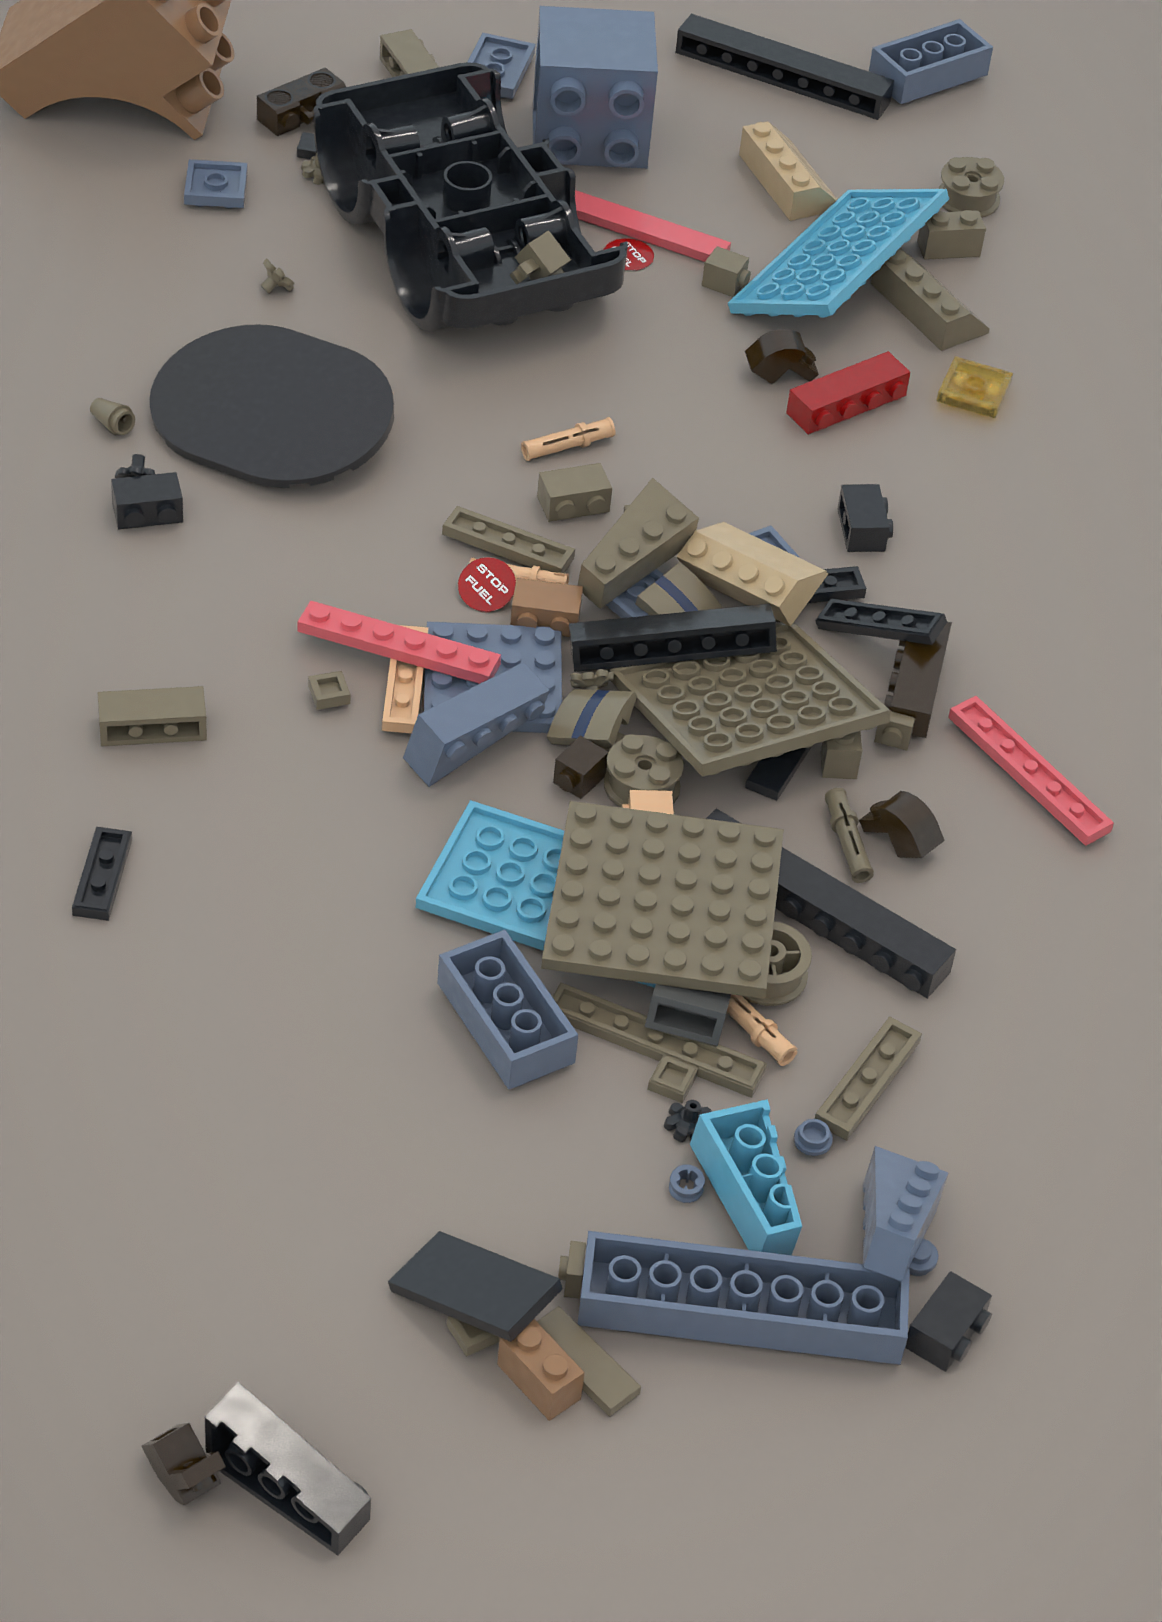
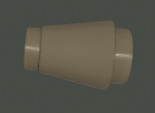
(114, 416)

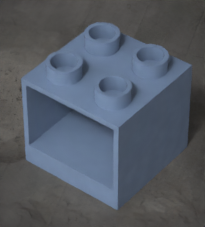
(595, 85)

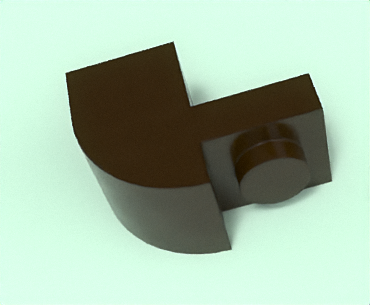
(778, 352)
(908, 824)
(183, 1463)

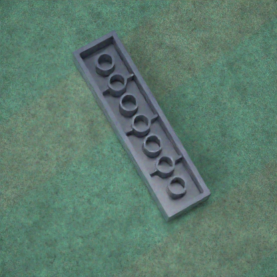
(743, 1298)

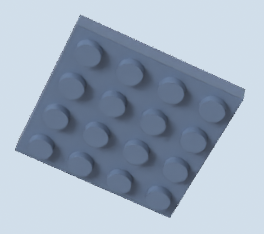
(517, 644)

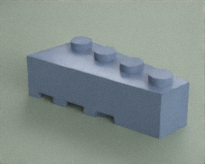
(473, 722)
(898, 1210)

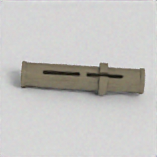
(845, 823)

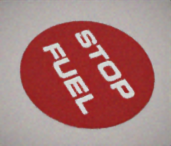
(638, 253)
(486, 584)

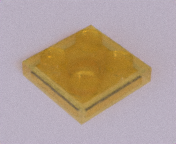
(974, 387)

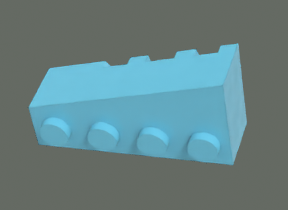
(749, 1175)

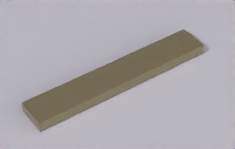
(628, 1030)

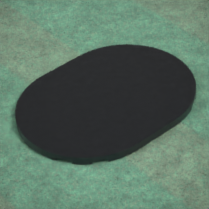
(272, 405)

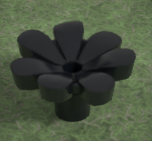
(136, 468)
(684, 1118)

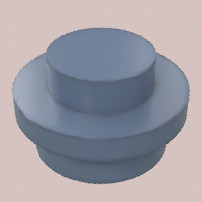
(813, 1137)
(924, 1259)

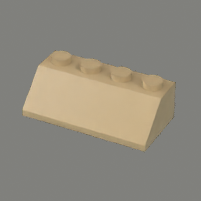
(784, 172)
(751, 570)

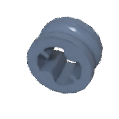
(686, 1172)

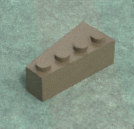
(637, 544)

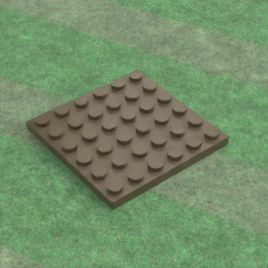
(753, 704)
(664, 900)

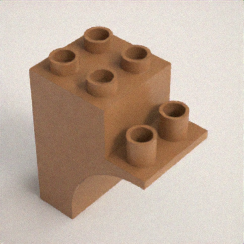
(124, 50)

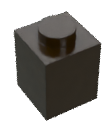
(580, 767)

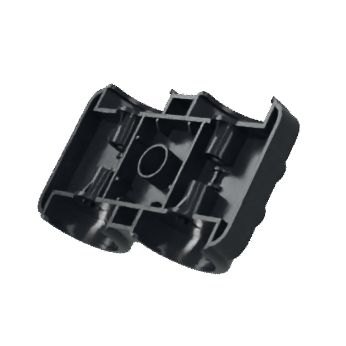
(455, 197)

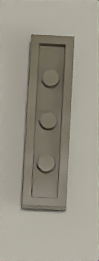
(507, 541)
(868, 1077)

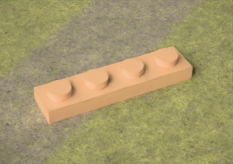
(403, 694)

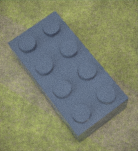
(932, 60)
(507, 1009)

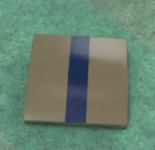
(677, 592)
(592, 715)

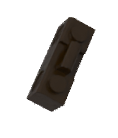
(294, 102)

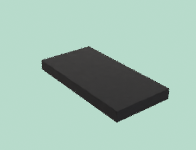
(475, 1285)

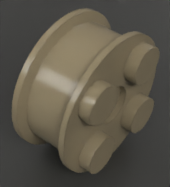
(972, 185)
(642, 764)
(787, 966)

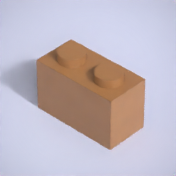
(546, 605)
(541, 1370)

